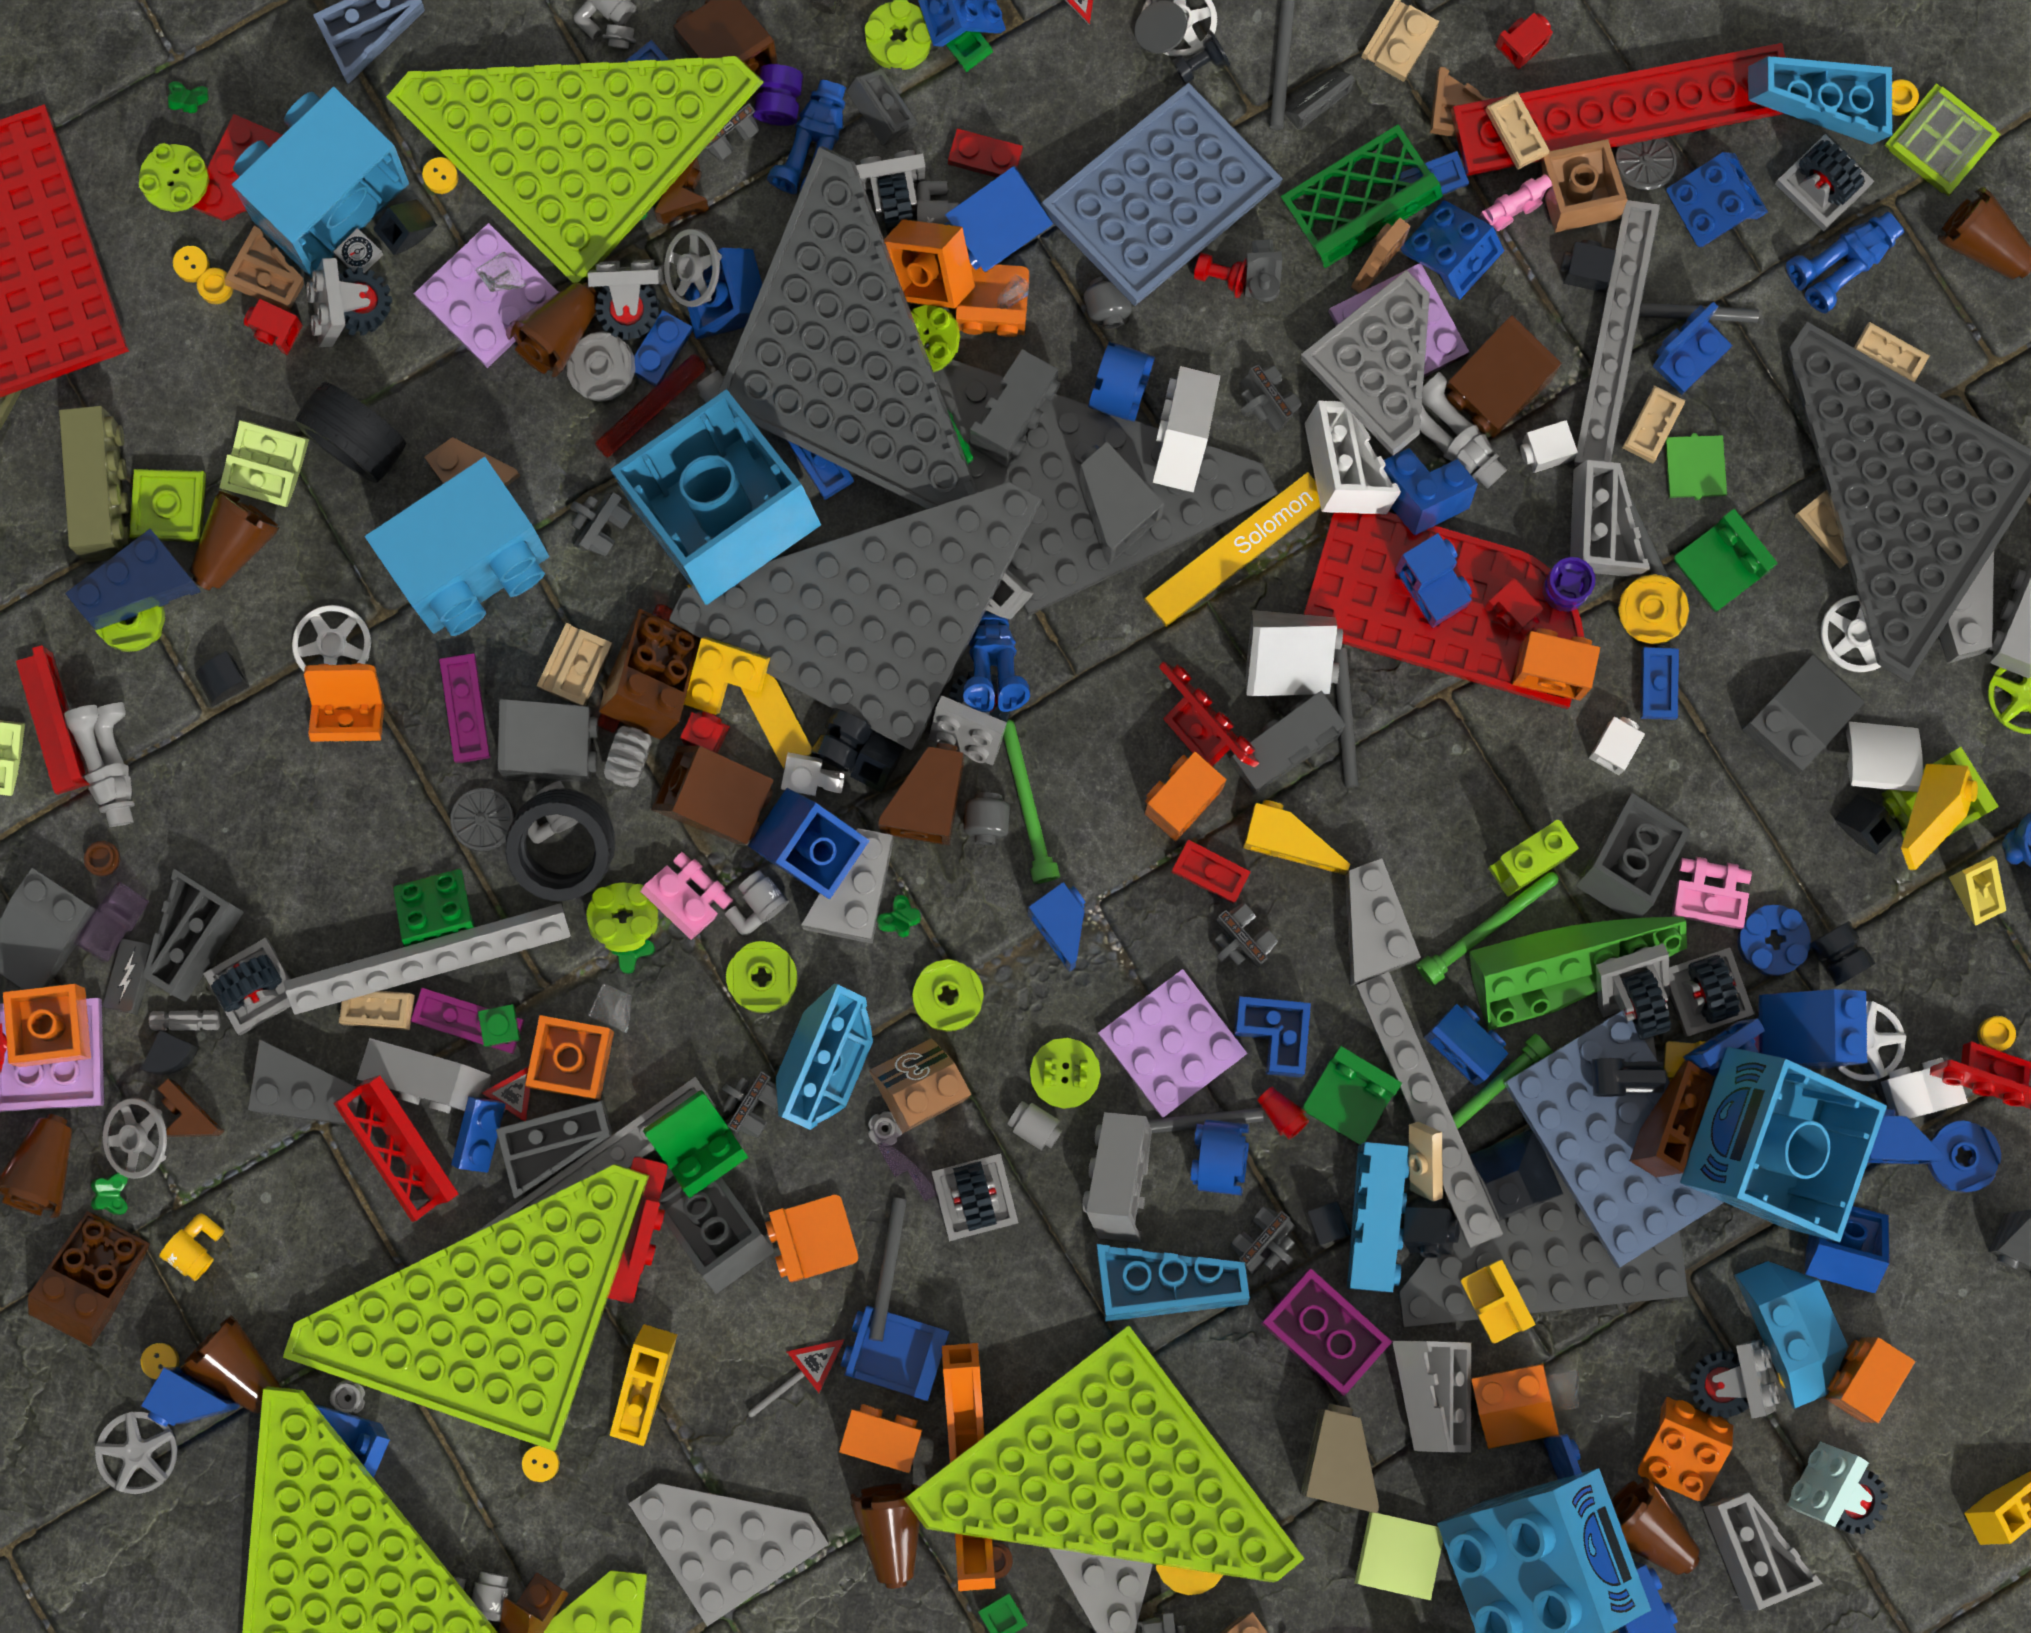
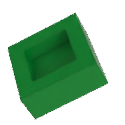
(969, 49)
(499, 1025)
(1003, 1616)

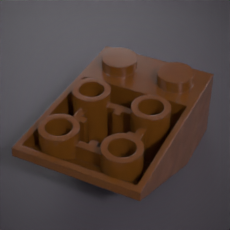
(651, 675)
(87, 1278)

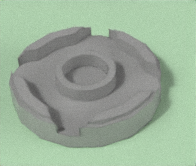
(601, 366)

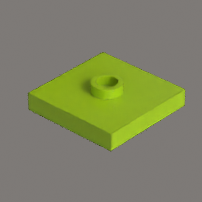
(168, 504)

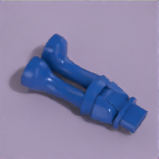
(818, 123)
(1860, 246)
(994, 646)

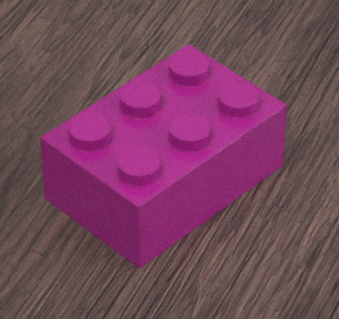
(1326, 1332)

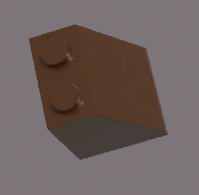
(725, 30)
(1502, 377)
(713, 794)
(927, 798)

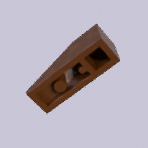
(1673, 1123)

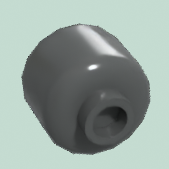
(1106, 303)
(986, 818)

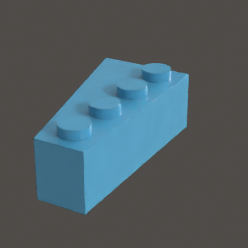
(1827, 94)
(1377, 1217)
(1166, 1283)

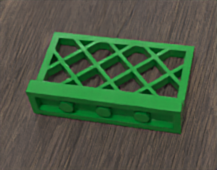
(1370, 222)

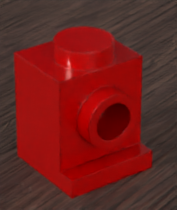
(1524, 39)
(273, 325)
(1515, 608)
(705, 731)

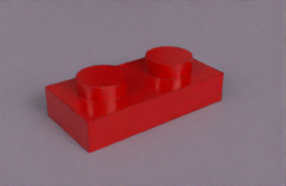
(983, 153)
(1211, 871)

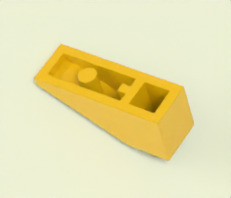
(1937, 810)
(1286, 837)
(643, 1384)
(2002, 1513)

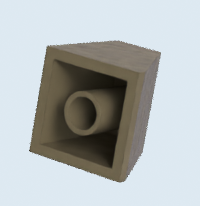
(1339, 1461)

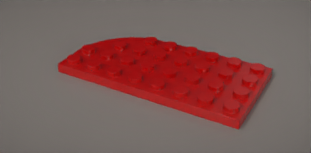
(51, 280)
(1379, 615)

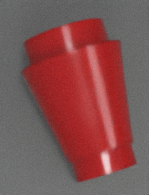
(1283, 1113)

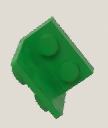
(1725, 561)
(432, 907)
(1351, 1095)
(695, 1143)

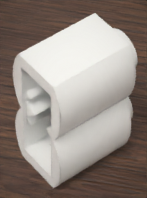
(1920, 1092)

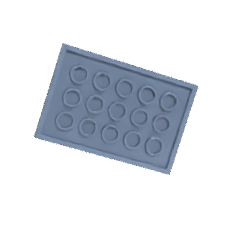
(1161, 194)
(1594, 1139)

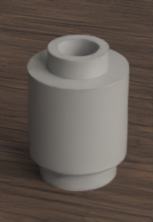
(1035, 1125)

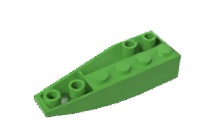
(1558, 965)

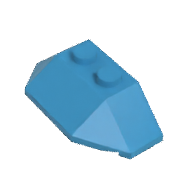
(824, 1058)
(1795, 1327)

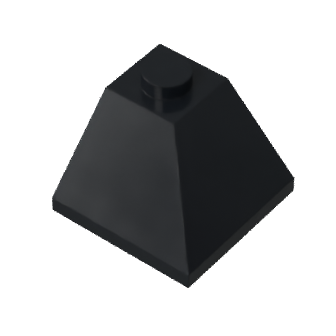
(1516, 1175)

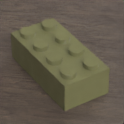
(94, 483)

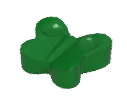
(186, 99)
(900, 918)
(628, 959)
(108, 1194)

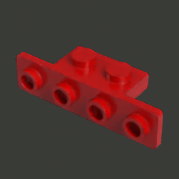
(1200, 725)
(1988, 1074)
(648, 1218)

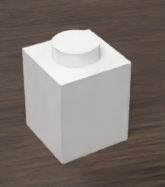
(1548, 447)
(1617, 744)

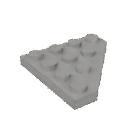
(1379, 361)
(723, 1544)
(1106, 1588)

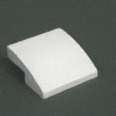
(1884, 756)

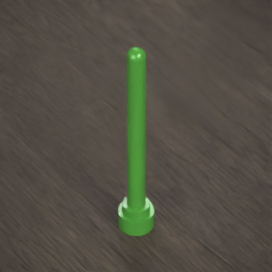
(1043, 868)
(1435, 967)
(1533, 1052)

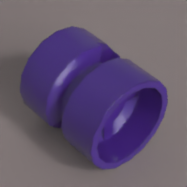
(778, 94)
(1569, 584)

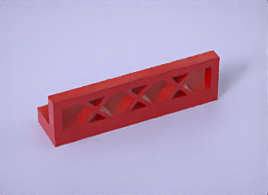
(47, 708)
(405, 1139)

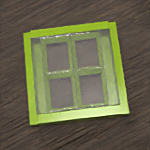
(1942, 139)

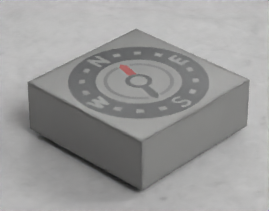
(358, 252)

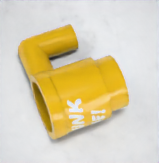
(186, 1253)

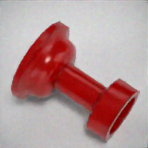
(1234, 276)

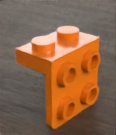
(979, 308)
(344, 702)
(812, 1238)
(1687, 1449)

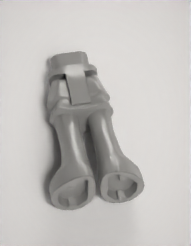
(1469, 445)
(107, 777)

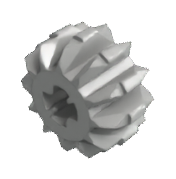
(627, 756)

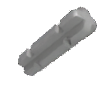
(184, 1020)

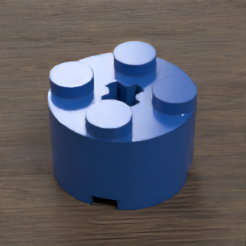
(1121, 381)
(1221, 1157)

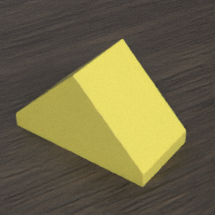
(1980, 890)

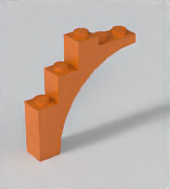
(965, 1429)

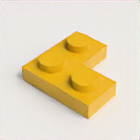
(719, 665)

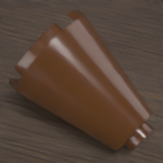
(1987, 236)
(554, 328)
(229, 540)
(38, 1168)
(231, 1366)
(1654, 1528)
(888, 1532)

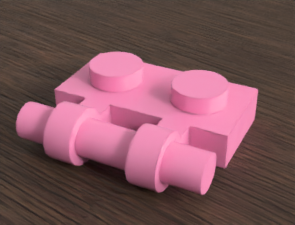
(1526, 199)
(680, 902)
(1711, 903)

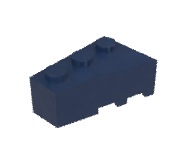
(131, 582)

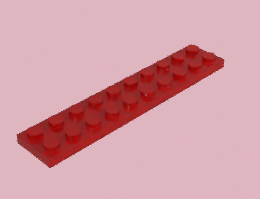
(1622, 107)

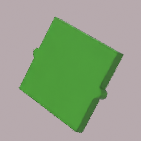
(1695, 466)

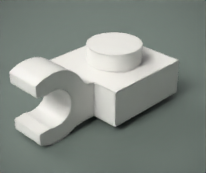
(805, 773)

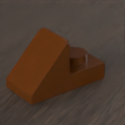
(678, 200)
(193, 1120)
(534, 1608)

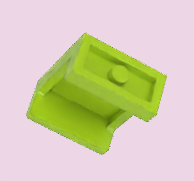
(1900, 803)
(1533, 857)

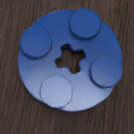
(1762, 956)
(1982, 1164)

